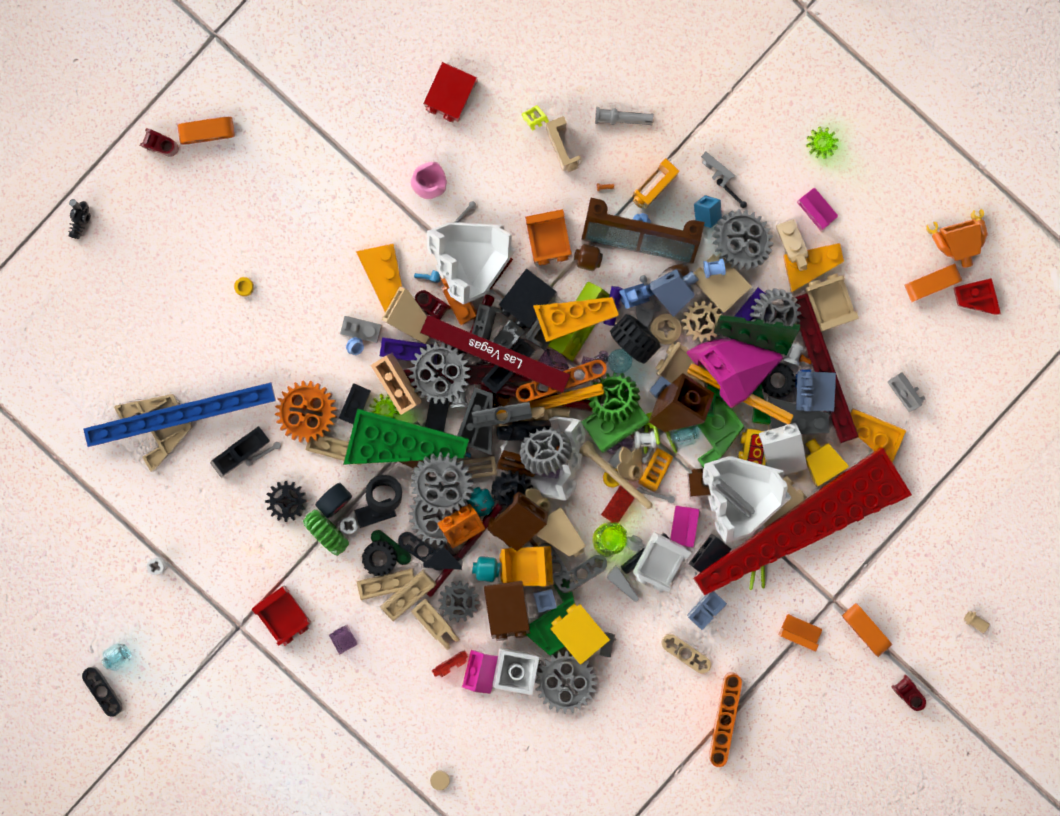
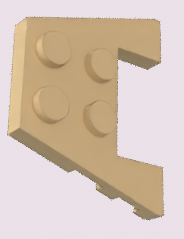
(166, 438)

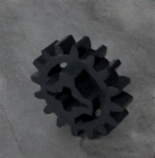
(508, 485)
(286, 492)

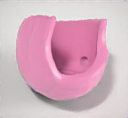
(429, 180)

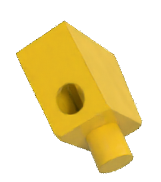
(823, 462)

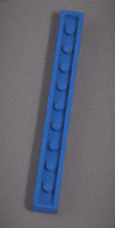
(179, 414)

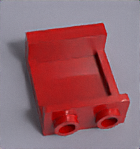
(449, 92)
(282, 616)

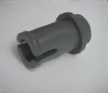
(606, 650)

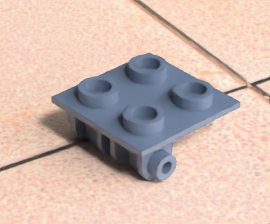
(815, 391)

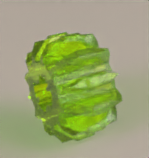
(828, 147)
(378, 409)

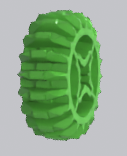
(606, 411)
(325, 532)

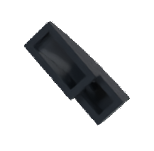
(499, 376)
(239, 452)

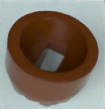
(502, 400)

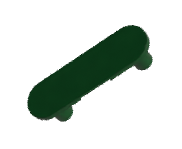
(403, 556)

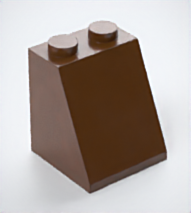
(681, 405)
(507, 610)

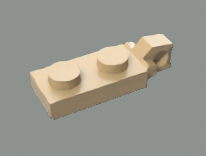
(793, 243)

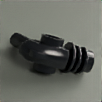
(80, 216)

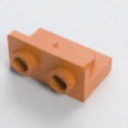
(461, 525)

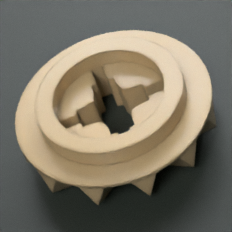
(672, 322)

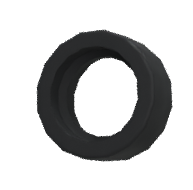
(385, 480)

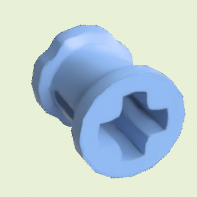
(714, 268)

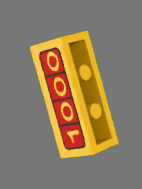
(752, 447)

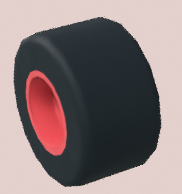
(333, 500)

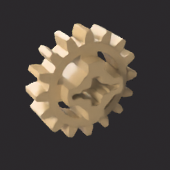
(694, 317)

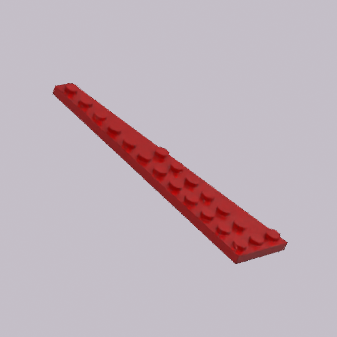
(847, 499)

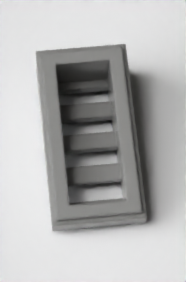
(621, 582)

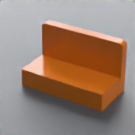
(800, 632)

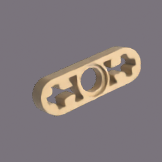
(671, 649)

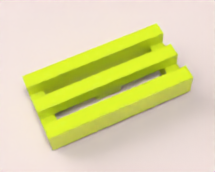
(537, 121)

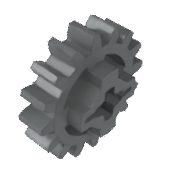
(467, 611)

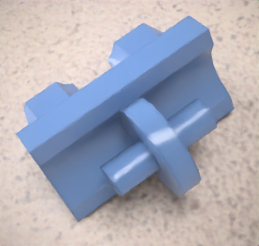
(636, 295)

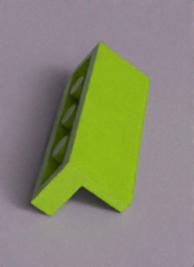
(572, 343)

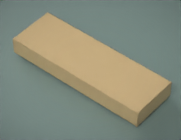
(329, 447)
(384, 584)
(408, 595)

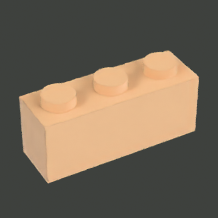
(396, 383)

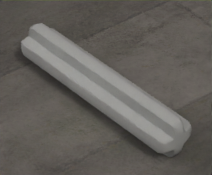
(733, 497)

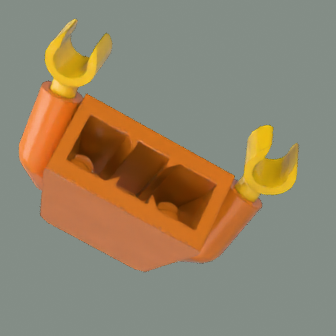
(962, 239)

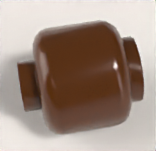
(588, 257)

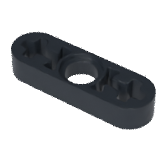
(413, 538)
(99, 676)

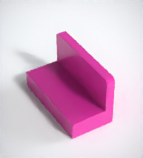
(817, 209)
(684, 525)
(480, 672)

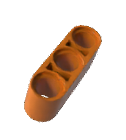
(206, 130)
(933, 282)
(866, 630)

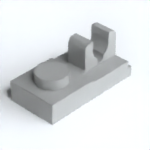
(710, 162)
(361, 329)
(906, 392)

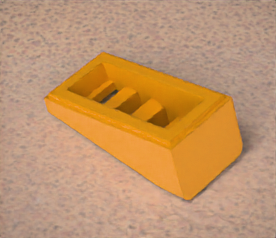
(649, 484)

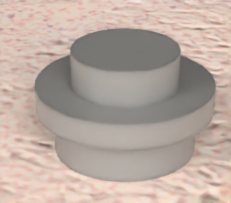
(634, 543)

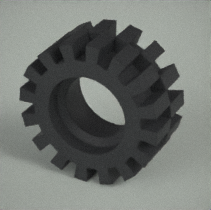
(788, 385)
(371, 566)

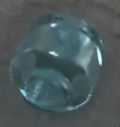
(616, 367)
(685, 436)
(116, 657)

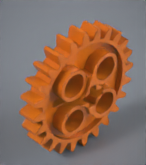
(309, 395)

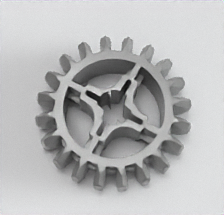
(788, 306)
(547, 457)

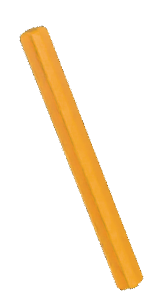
(566, 398)
(752, 400)

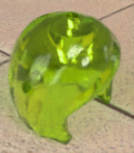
(612, 533)

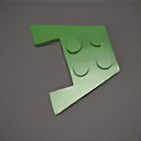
(720, 431)

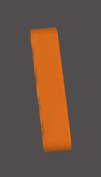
(572, 382)
(726, 729)

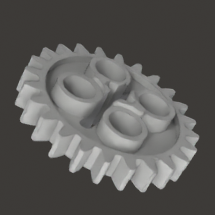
(743, 239)
(430, 387)
(443, 499)
(421, 524)
(552, 694)

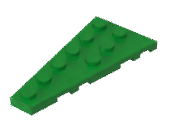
(388, 439)

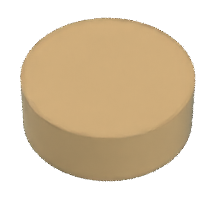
(439, 780)

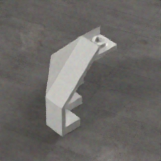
(469, 256)
(755, 483)
(565, 485)

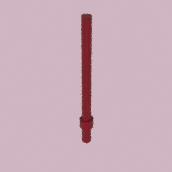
(464, 550)

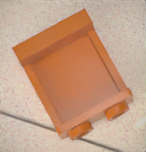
(548, 237)

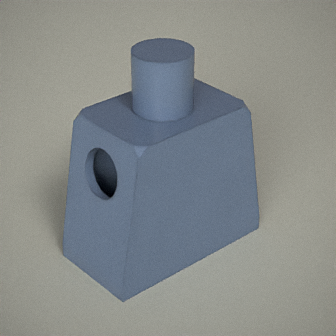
(674, 290)

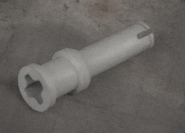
(614, 116)

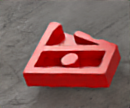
(978, 296)

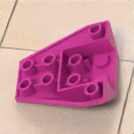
(735, 366)

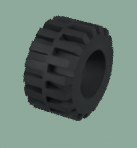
(635, 338)

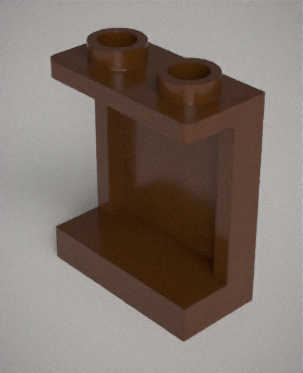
(518, 522)

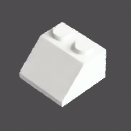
(515, 671)

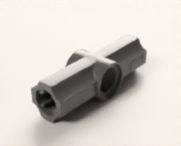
(514, 413)

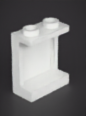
(784, 448)
(660, 562)

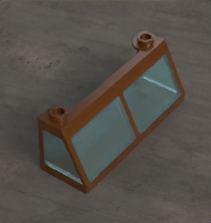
(640, 235)

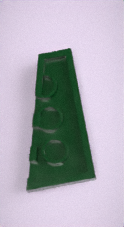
(764, 335)

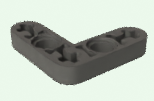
(565, 574)

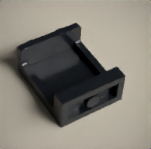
(523, 295)

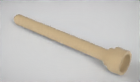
(588, 451)

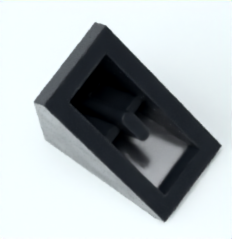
(443, 558)

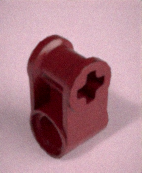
(156, 141)
(433, 305)
(907, 691)

